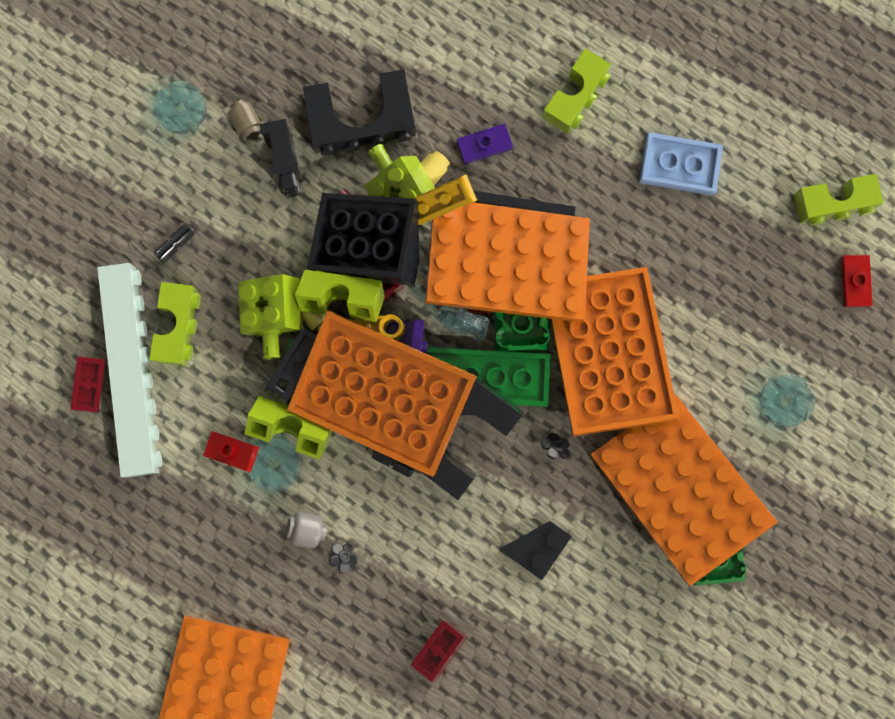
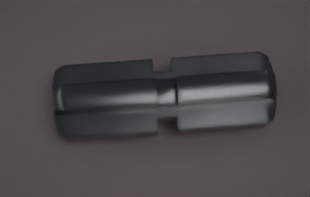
(170, 247)
(397, 466)

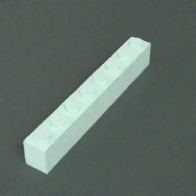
(128, 370)

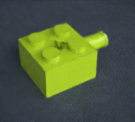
(399, 178)
(269, 310)

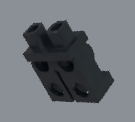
(284, 158)

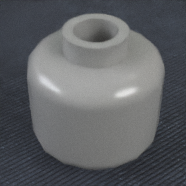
(305, 530)

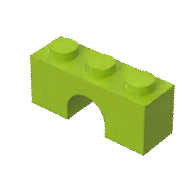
(565, 110)
(816, 204)
(320, 289)
(175, 346)
(272, 417)

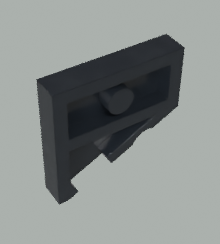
(538, 548)

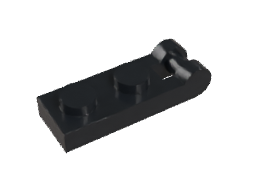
(291, 367)

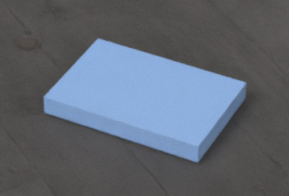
(681, 164)

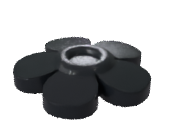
(555, 446)
(342, 557)

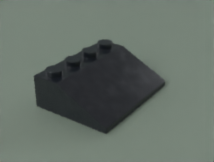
(367, 238)

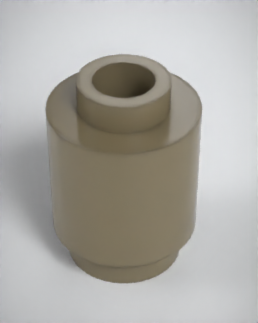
(244, 119)

